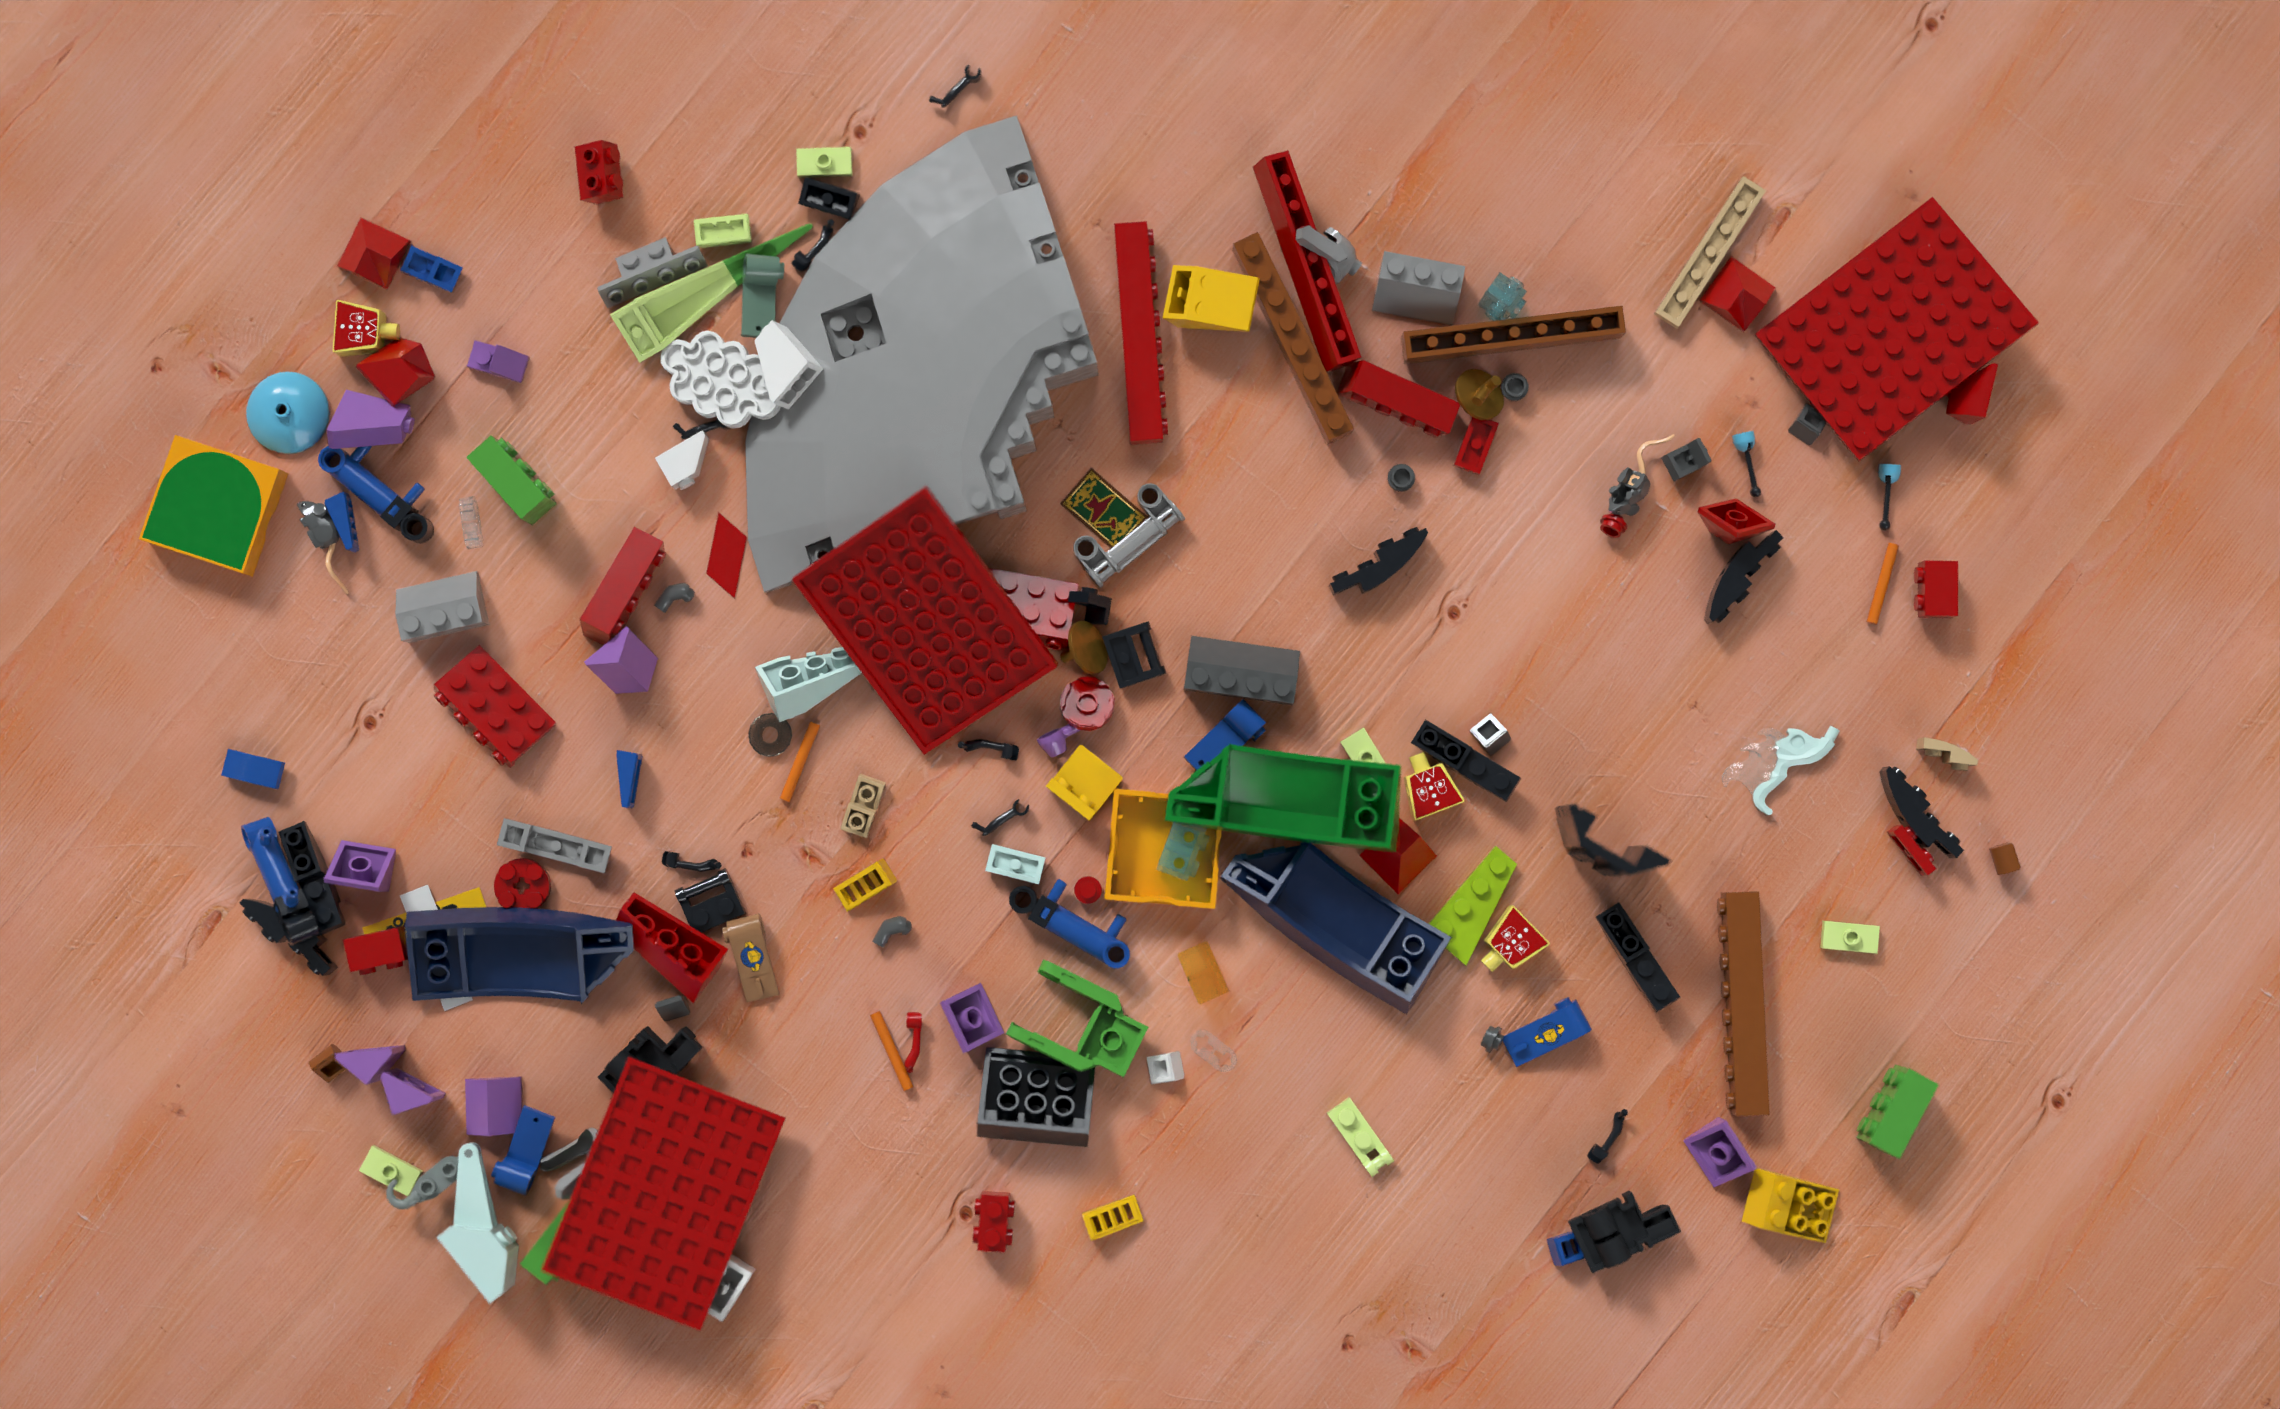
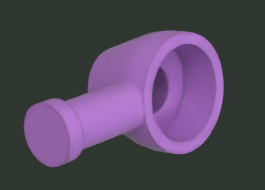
(1054, 741)

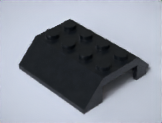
(1574, 827)

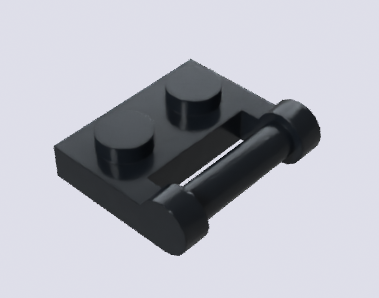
(1125, 658)
(714, 910)

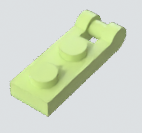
(1359, 1135)

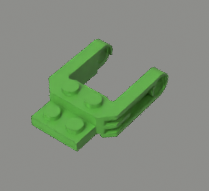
(1108, 1039)

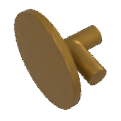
(1479, 394)
(1086, 648)

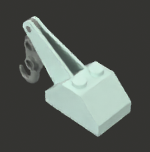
(476, 1239)

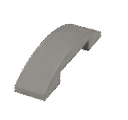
(554, 845)

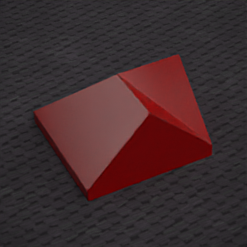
(374, 253)
(1737, 294)
(397, 370)
(1972, 397)
(1734, 521)
(1403, 866)

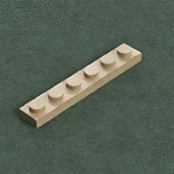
(1710, 252)

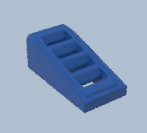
(342, 514)
(628, 772)
(1556, 1249)

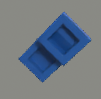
(431, 269)
(253, 769)

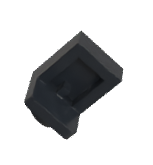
(1096, 605)

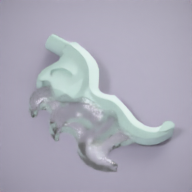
(1772, 758)

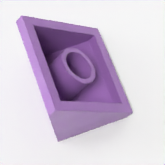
(624, 663)
(361, 866)
(972, 1017)
(370, 1062)
(407, 1091)
(493, 1105)
(1719, 1152)

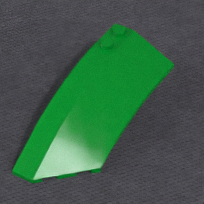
(1292, 798)

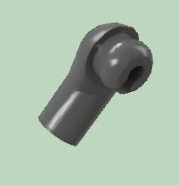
(672, 593)
(891, 926)

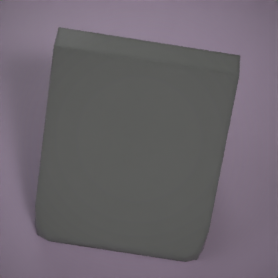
(1807, 425)
(1490, 734)
(673, 1007)

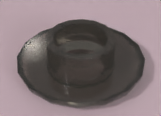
(765, 748)

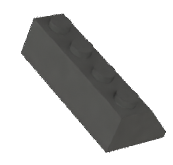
(1242, 670)

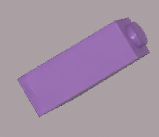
(368, 422)

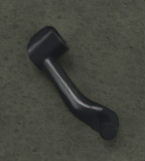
(950, 96)
(803, 261)
(705, 427)
(1008, 751)
(1000, 820)
(671, 859)
(1599, 1153)

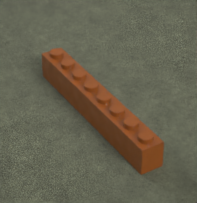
(1513, 334)
(1293, 339)
(1744, 1003)

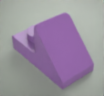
(498, 361)

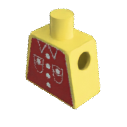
(361, 329)
(1429, 788)
(1512, 940)

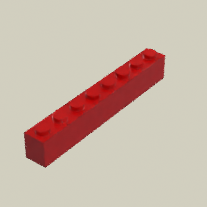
(1307, 269)
(1138, 332)

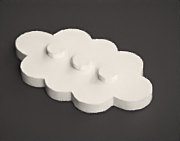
(718, 379)

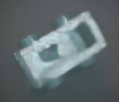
(1503, 298)
(1178, 848)

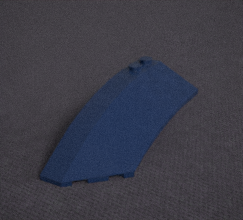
(1340, 920)
(512, 952)

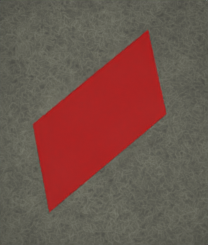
(726, 555)

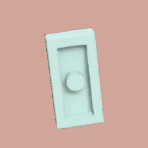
(1015, 864)

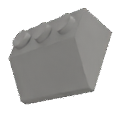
(1418, 288)
(440, 607)

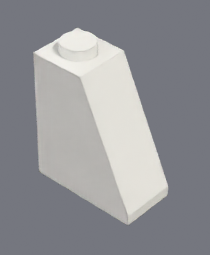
(785, 364)

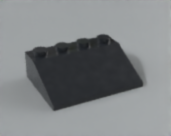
(1034, 1099)

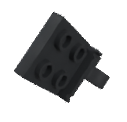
(653, 1051)
(1618, 1229)

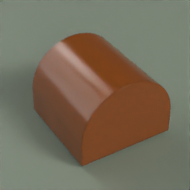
(2005, 858)
(326, 1064)

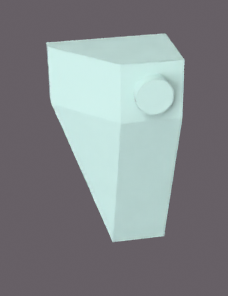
(804, 682)

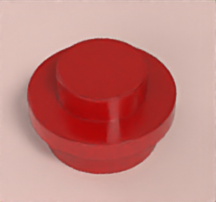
(1613, 525)
(1087, 889)

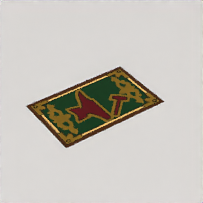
(1103, 508)

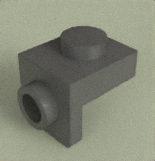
(1686, 459)

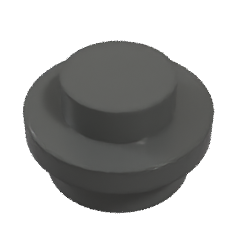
(1514, 387)
(1401, 477)
(1492, 1039)

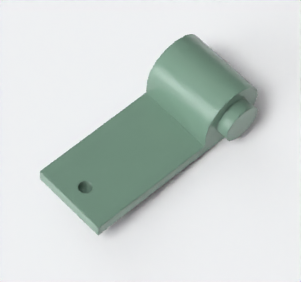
(759, 292)

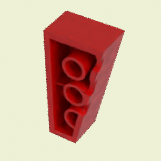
(1398, 398)
(622, 586)
(672, 946)

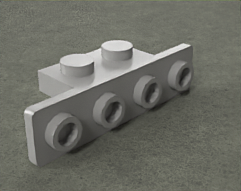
(648, 269)

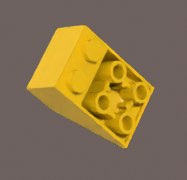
(1210, 299)
(1790, 1205)

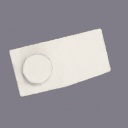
(684, 461)

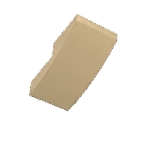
(1952, 754)
(863, 805)

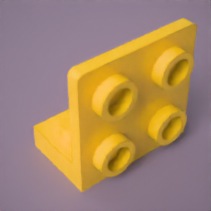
(1084, 782)

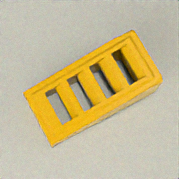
(884, 872)
(1088, 1220)

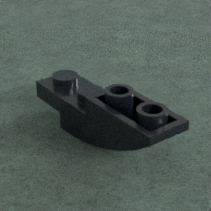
(1390, 559)
(1732, 583)
(1465, 761)
(1909, 807)
(309, 871)
(265, 916)
(1637, 957)

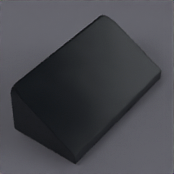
(828, 198)

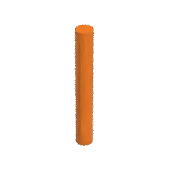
(1882, 583)
(799, 761)
(891, 1051)

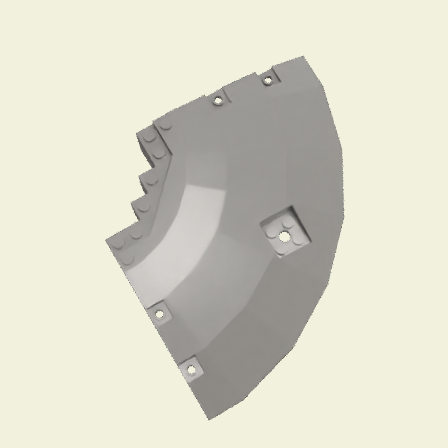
(952, 359)

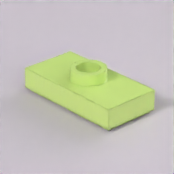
(824, 162)
(722, 230)
(1361, 748)
(1850, 937)
(387, 1167)

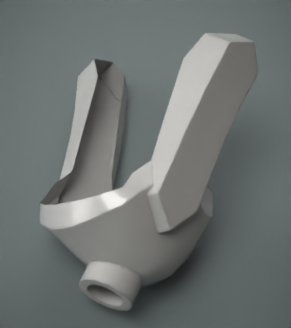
(1334, 248)
(572, 1151)

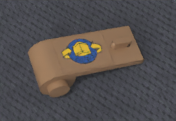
(751, 956)

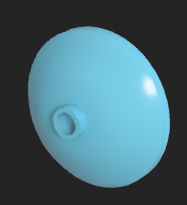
(301, 423)

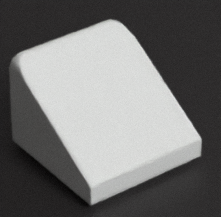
(1165, 1067)

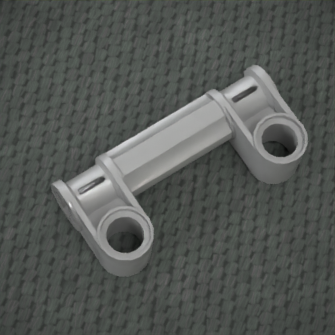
(1135, 542)

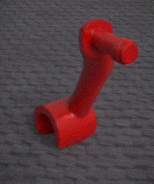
(913, 1021)

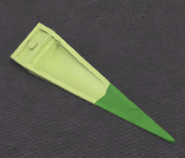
(665, 313)

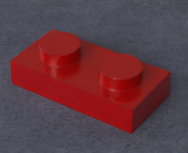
(1476, 445)
(1918, 857)

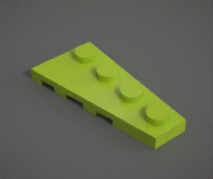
(1473, 903)

